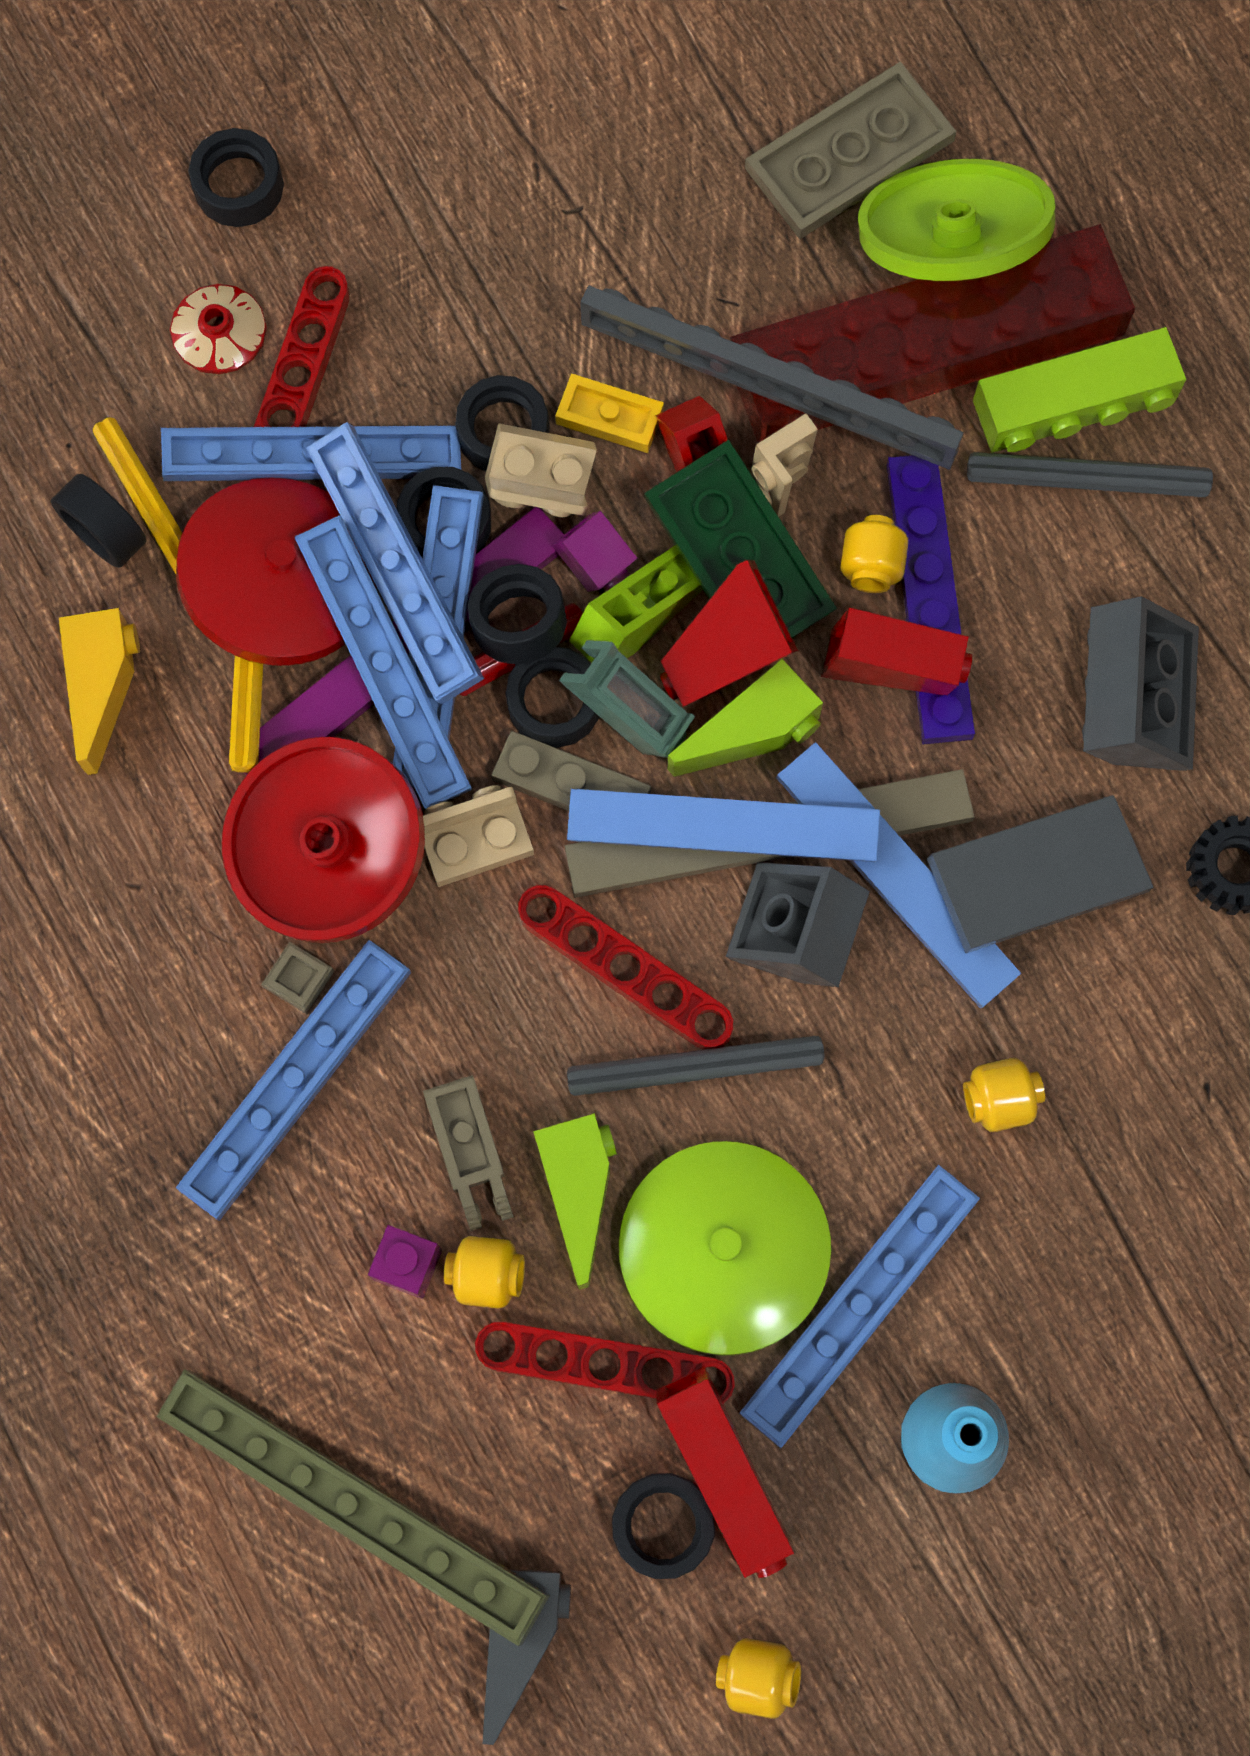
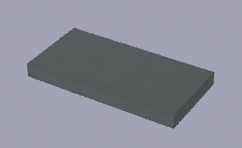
(1039, 873)

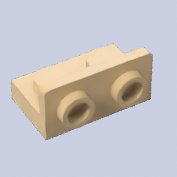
(783, 460)
(539, 470)
(475, 835)

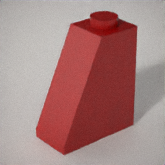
(728, 638)
(895, 654)

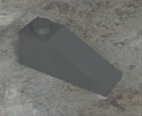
(513, 1665)

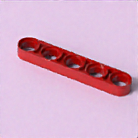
(301, 354)
(613, 944)
(580, 1351)

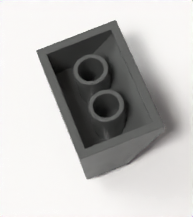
(1141, 686)

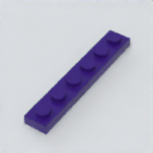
(929, 585)

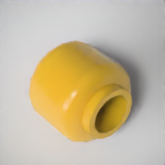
(874, 554)
(1003, 1095)
(485, 1272)
(759, 1678)

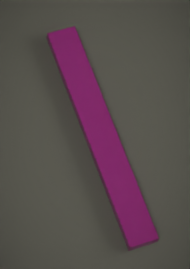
(342, 693)

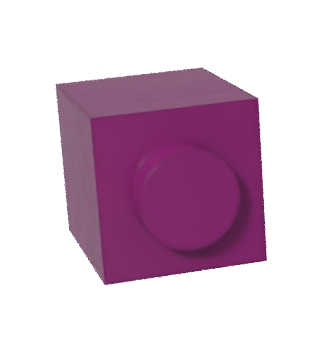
(595, 553)
(405, 1262)

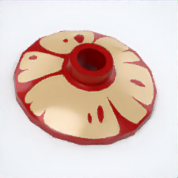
(222, 346)

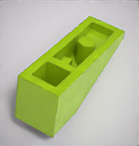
(638, 605)
(753, 724)
(578, 1178)

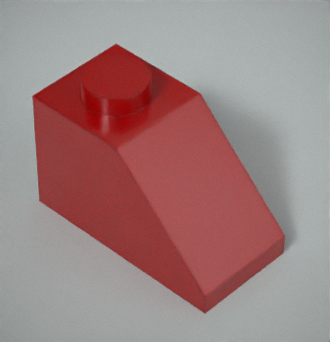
(691, 431)

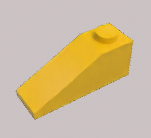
(98, 676)

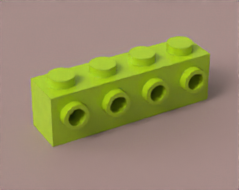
(1079, 391)

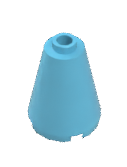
(934, 1443)

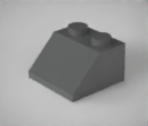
(798, 922)

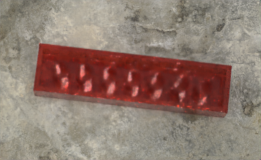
(952, 332)

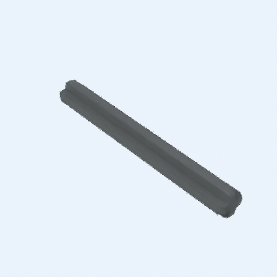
(1089, 474)
(695, 1065)

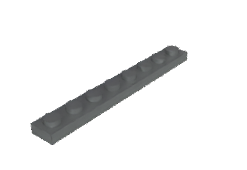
(783, 382)

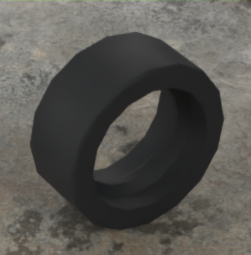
(230, 145)
(489, 392)
(421, 487)
(98, 520)
(509, 583)
(553, 735)
(624, 1539)

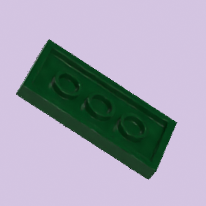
(724, 519)

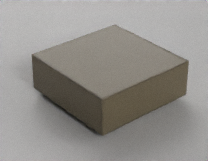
(297, 977)

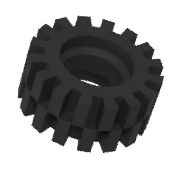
(1205, 868)

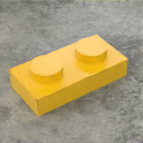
(609, 413)

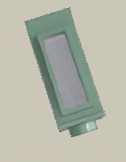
(629, 701)

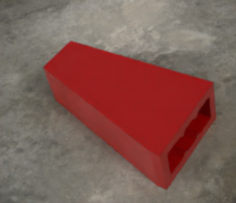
(724, 1473)

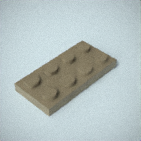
(849, 149)

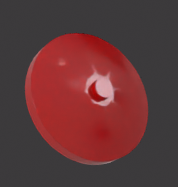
(248, 576)
(323, 840)

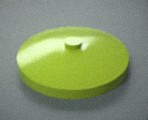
(956, 219)
(724, 1248)

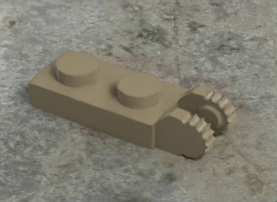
(467, 1145)

